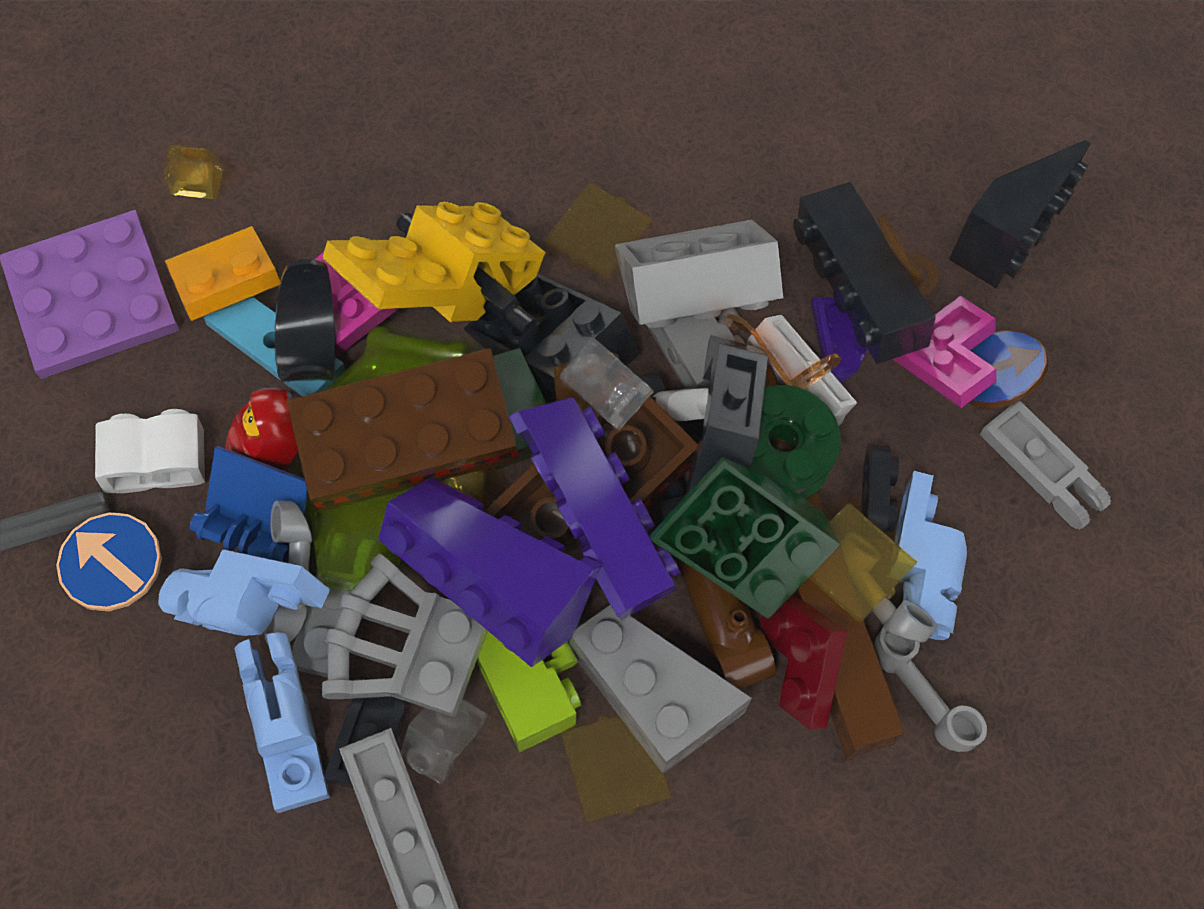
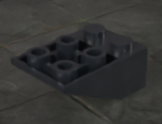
(1017, 214)
(566, 326)

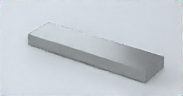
(397, 823)

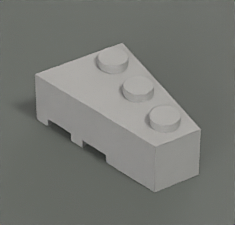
(655, 687)

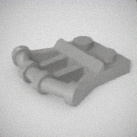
(436, 654)

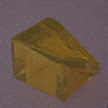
(192, 172)

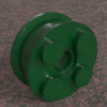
(807, 428)

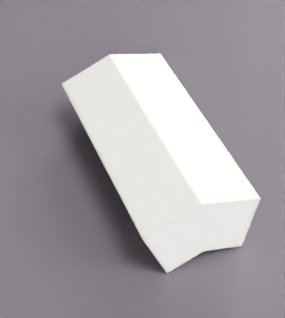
(798, 357)

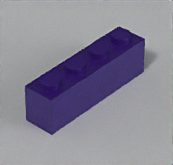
(596, 505)
(489, 568)

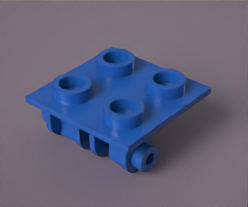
(242, 502)

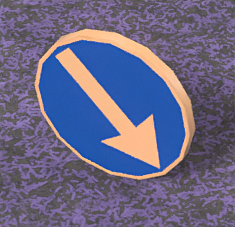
(109, 561)

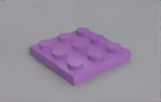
(88, 294)

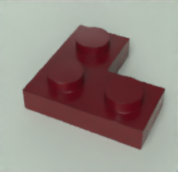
(814, 658)

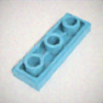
(252, 330)

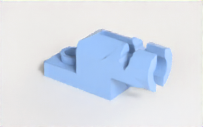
(938, 553)
(239, 593)
(282, 725)

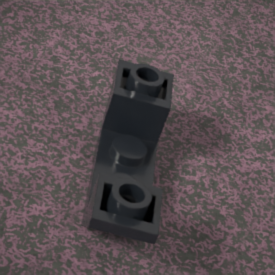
(732, 406)

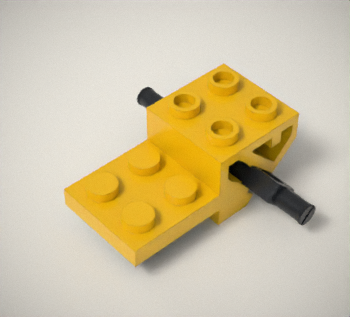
(448, 261)

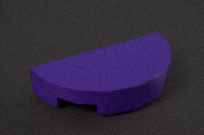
(837, 336)

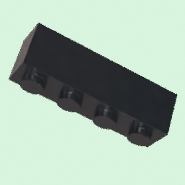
(864, 273)

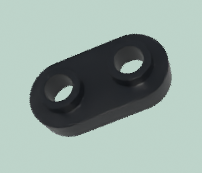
(879, 473)

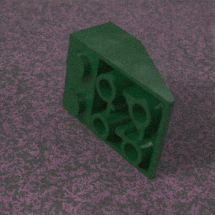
(748, 535)

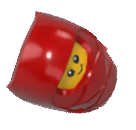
(264, 429)

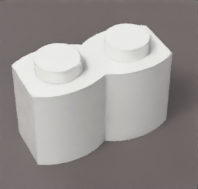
(149, 452)

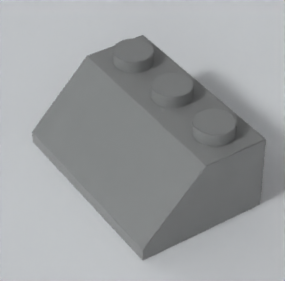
(700, 272)

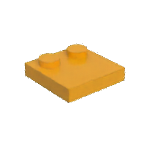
(222, 273)

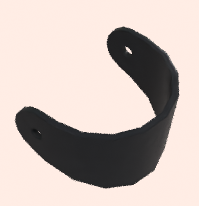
(305, 323)

